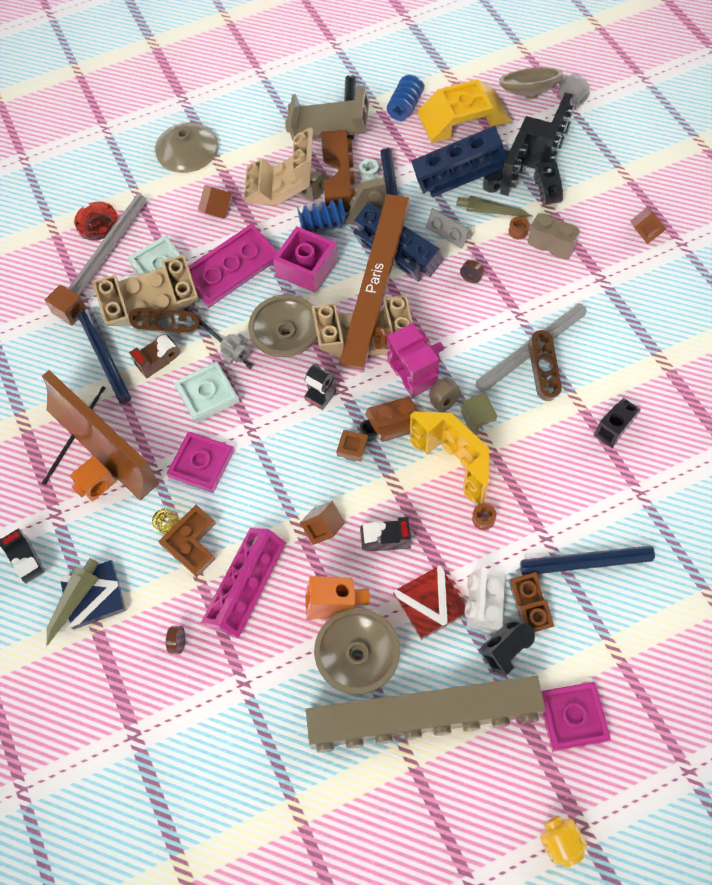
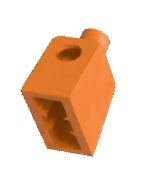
(332, 595)

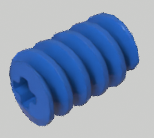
(405, 97)
(322, 216)

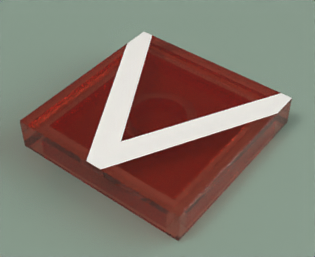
(430, 602)

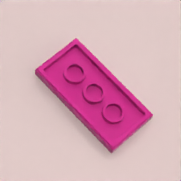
(231, 264)

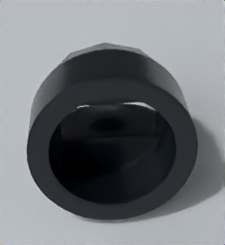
(367, 429)

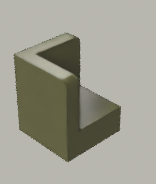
(478, 412)

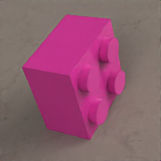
(305, 259)

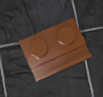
(392, 418)

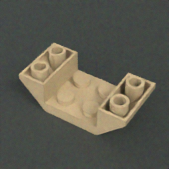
(277, 184)
(159, 289)
(333, 327)

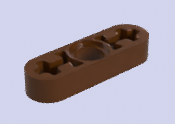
(158, 312)
(549, 355)

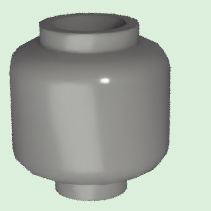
(574, 85)

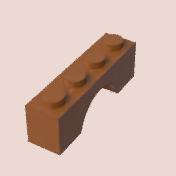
(335, 153)

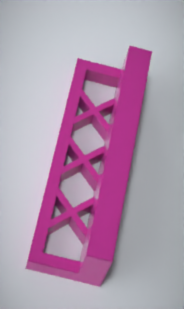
(247, 581)

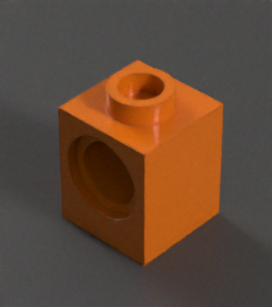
(91, 479)

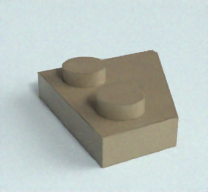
(368, 191)

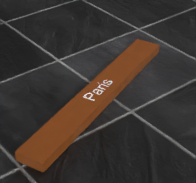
(374, 282)

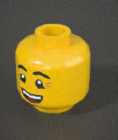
(563, 841)

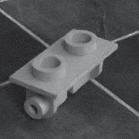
(448, 228)

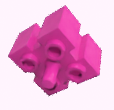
(413, 359)

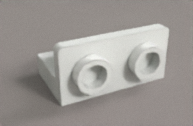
(485, 601)

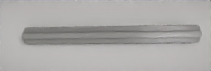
(107, 244)
(522, 354)

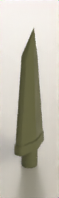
(480, 205)
(76, 589)

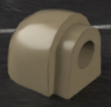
(316, 186)
(444, 394)

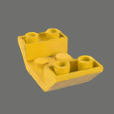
(458, 105)
(433, 428)

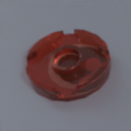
(95, 220)

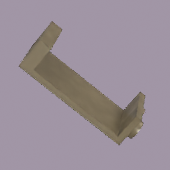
(333, 116)

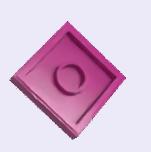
(200, 462)
(574, 717)

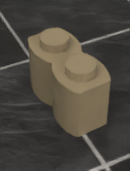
(553, 236)

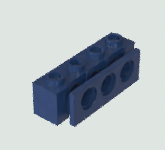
(460, 162)
(420, 253)

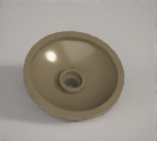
(531, 81)
(186, 147)
(281, 316)
(354, 632)

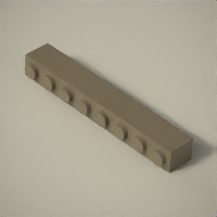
(424, 712)

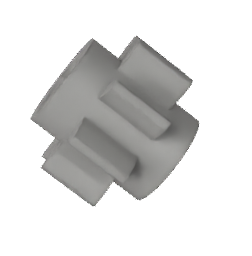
(234, 348)

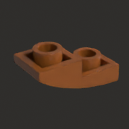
(530, 601)

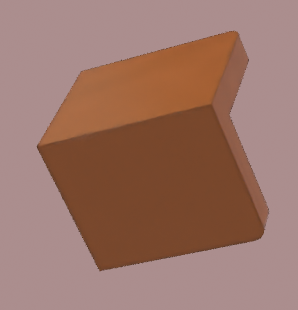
(214, 201)
(647, 225)
(65, 304)
(322, 522)

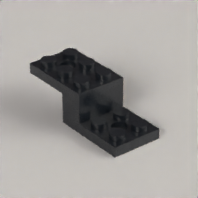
(536, 143)

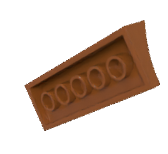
(98, 438)

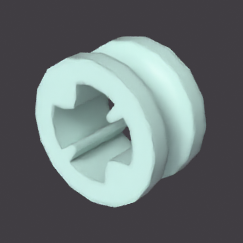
(369, 164)

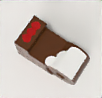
(155, 355)

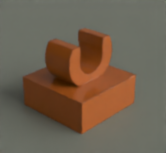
(352, 445)

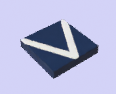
(102, 599)

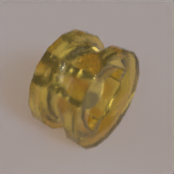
(160, 516)

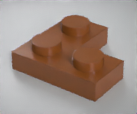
(183, 540)

